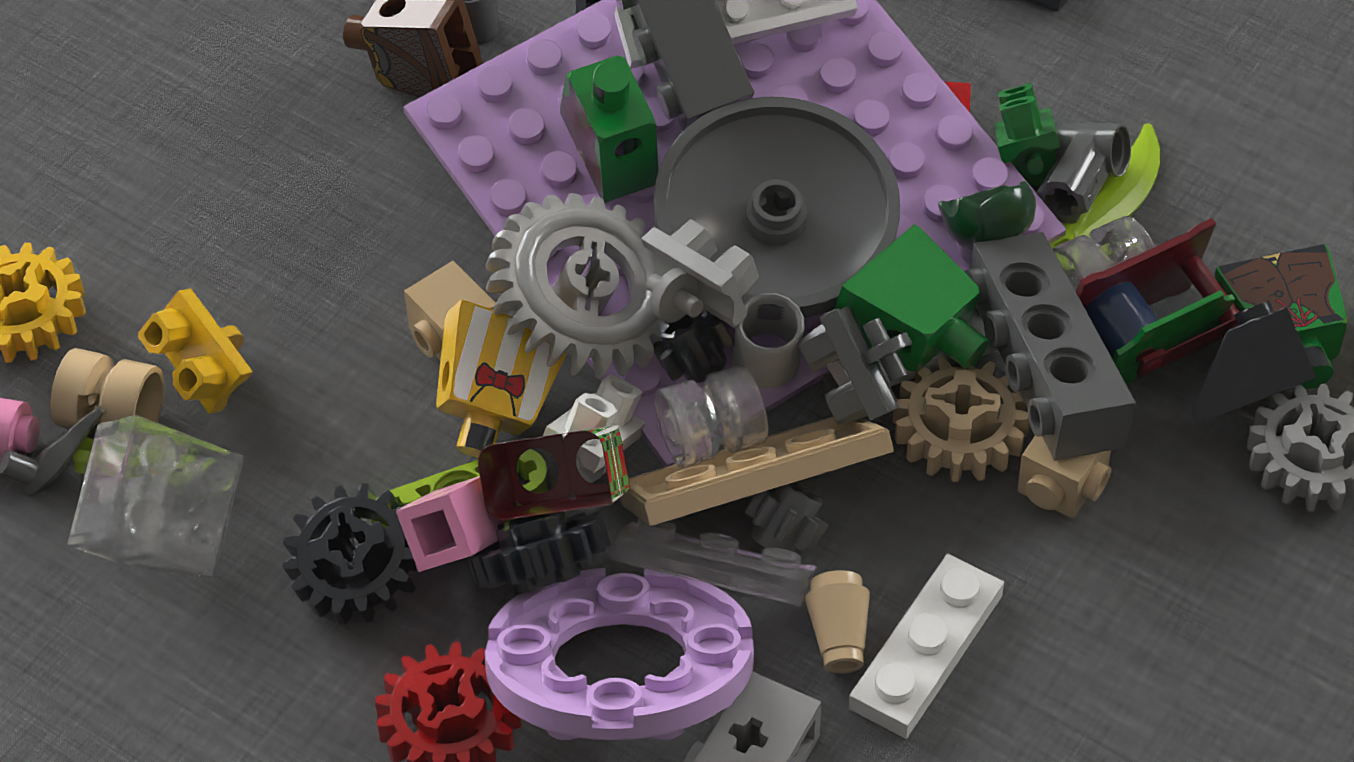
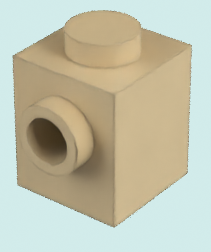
(432, 299)
(1064, 482)

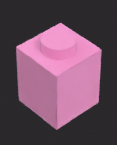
(448, 524)

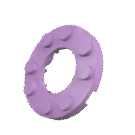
(694, 613)

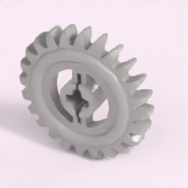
(571, 309)

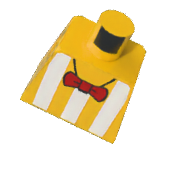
(490, 376)

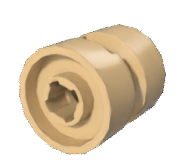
(93, 380)

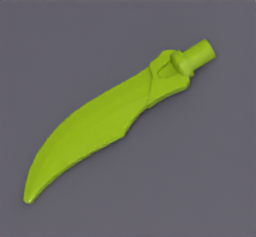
(1121, 194)

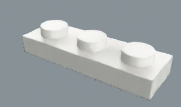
(926, 646)

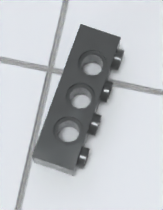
(1050, 347)

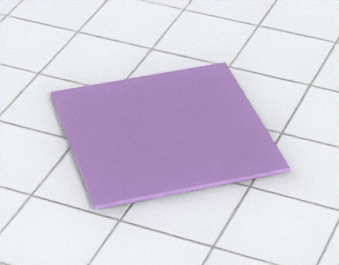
(509, 145)

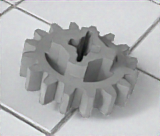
(1312, 447)

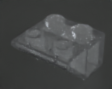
(155, 498)

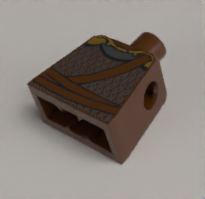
(415, 42)

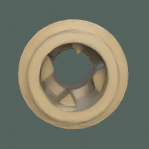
(839, 618)

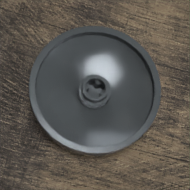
(789, 189)

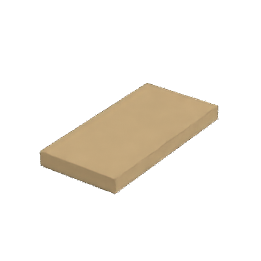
(735, 475)

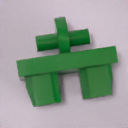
(1026, 134)

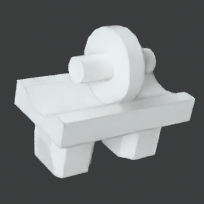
(608, 407)

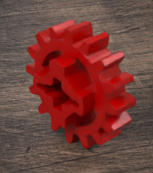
(446, 708)

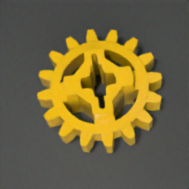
(27, 310)

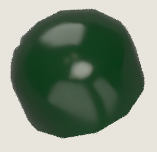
(989, 214)

